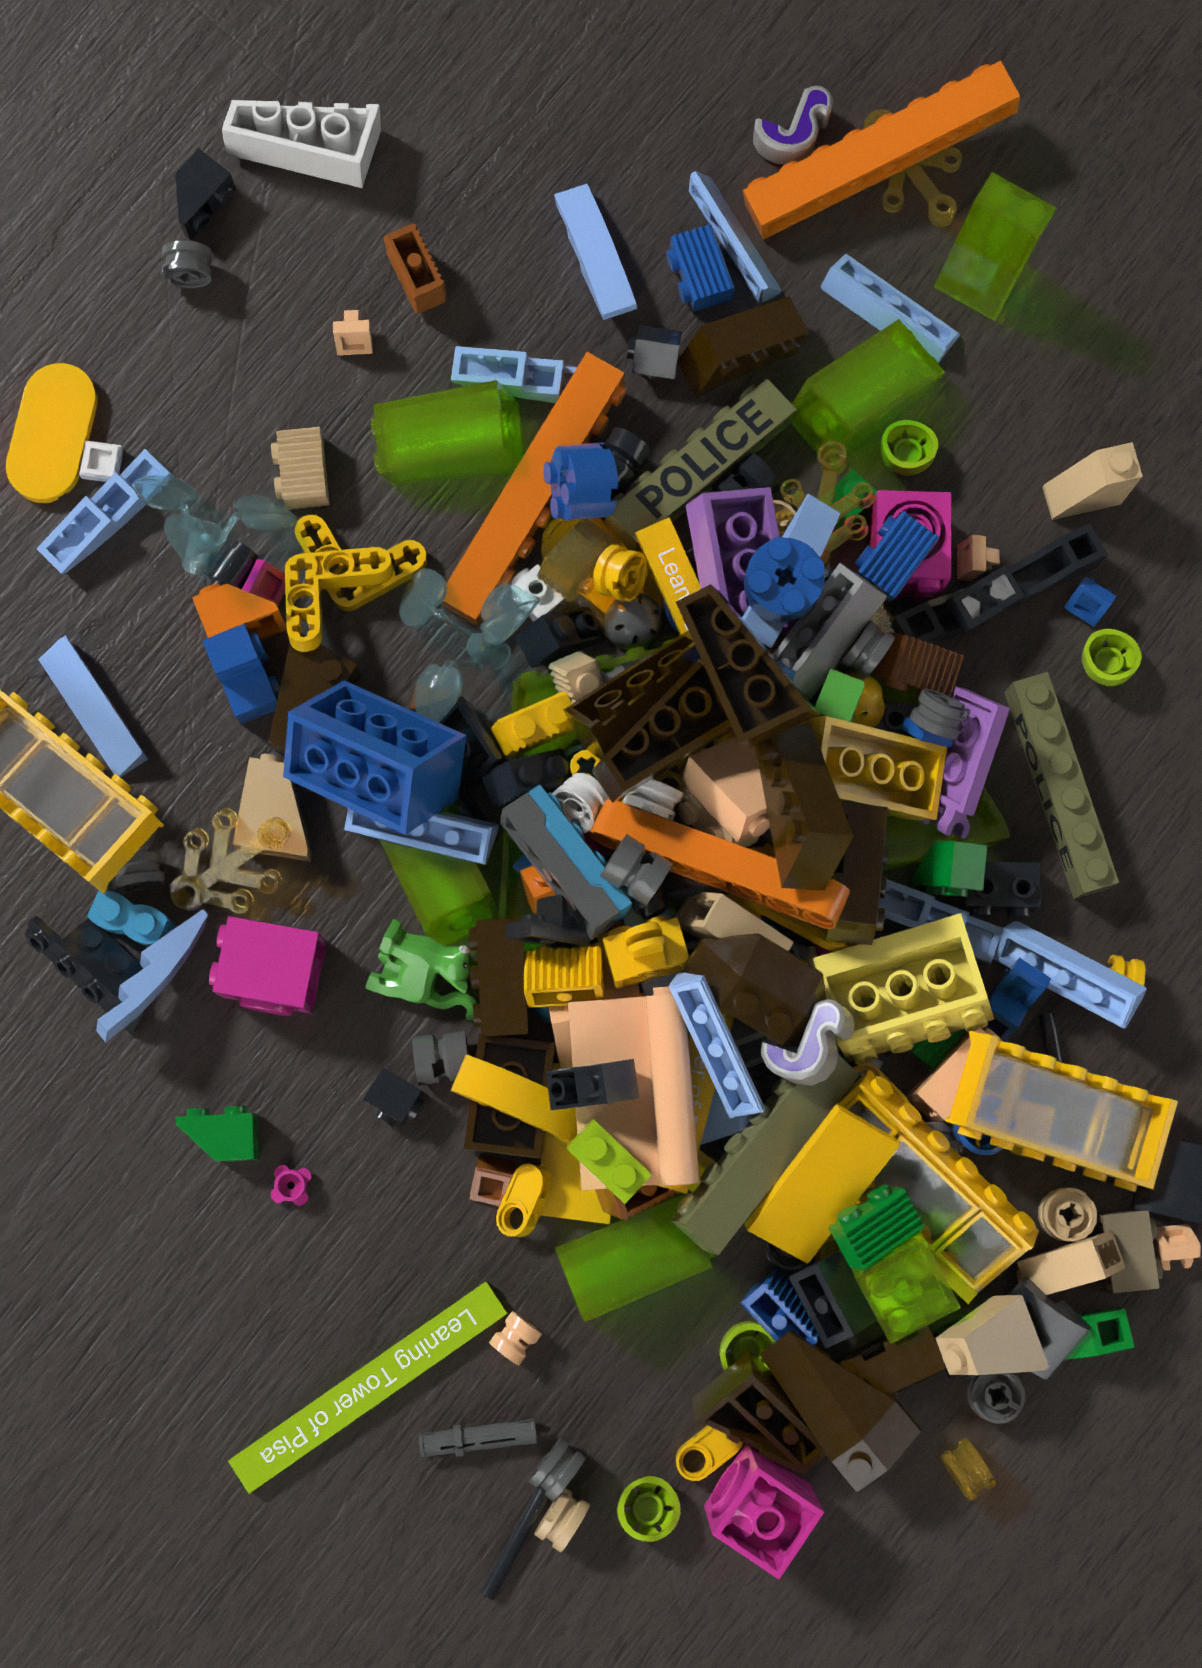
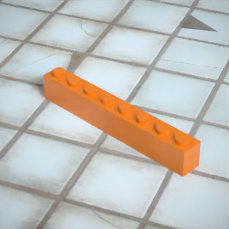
(881, 149)
(527, 497)

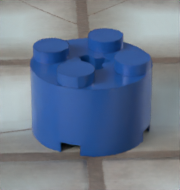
(581, 481)
(805, 583)

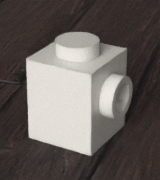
(550, 600)

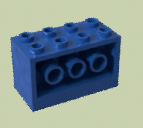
(374, 756)

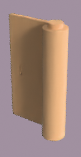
(661, 1122)

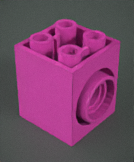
(934, 513)
(268, 966)
(763, 1510)

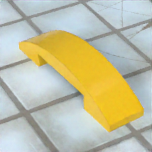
(514, 1096)

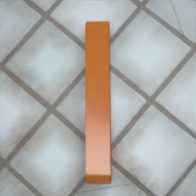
(718, 863)

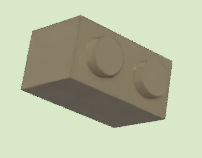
(1135, 1237)

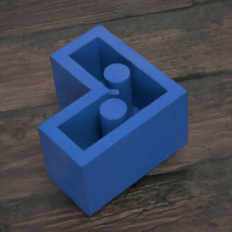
(239, 665)

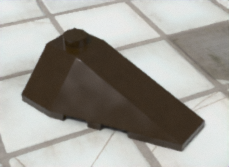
(848, 1417)

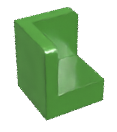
(839, 696)

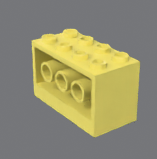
(907, 988)

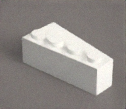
(305, 139)

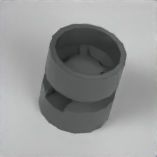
(636, 869)
(439, 1057)

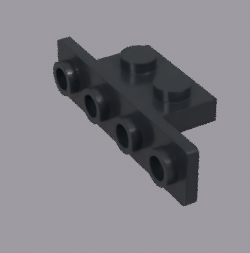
(89, 960)

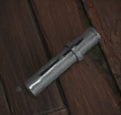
(477, 1438)

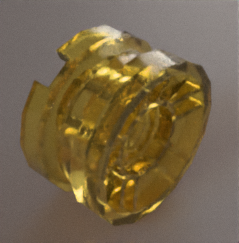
(967, 1469)

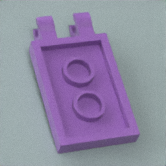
(968, 761)

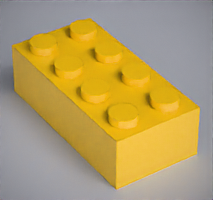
(881, 767)

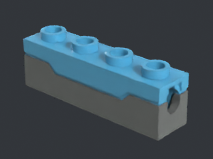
(565, 860)

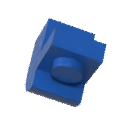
(1013, 996)

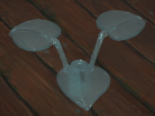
(199, 539)
(503, 614)

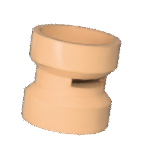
(515, 1338)

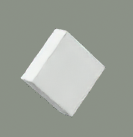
(100, 461)

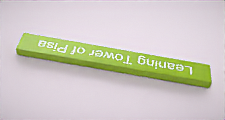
(367, 1387)

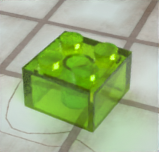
(907, 1289)

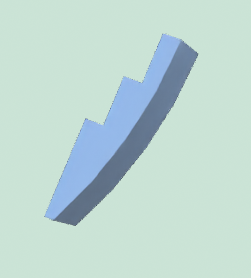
(595, 252)
(517, 373)
(99, 517)
(813, 526)
(911, 908)
(159, 966)

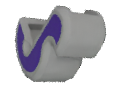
(799, 141)
(817, 1050)

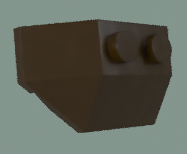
(759, 984)

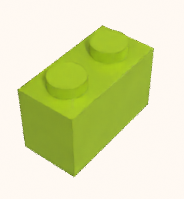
(608, 1161)

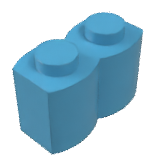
(125, 918)

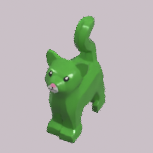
(413, 969)

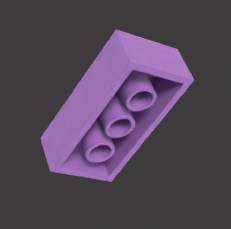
(725, 536)

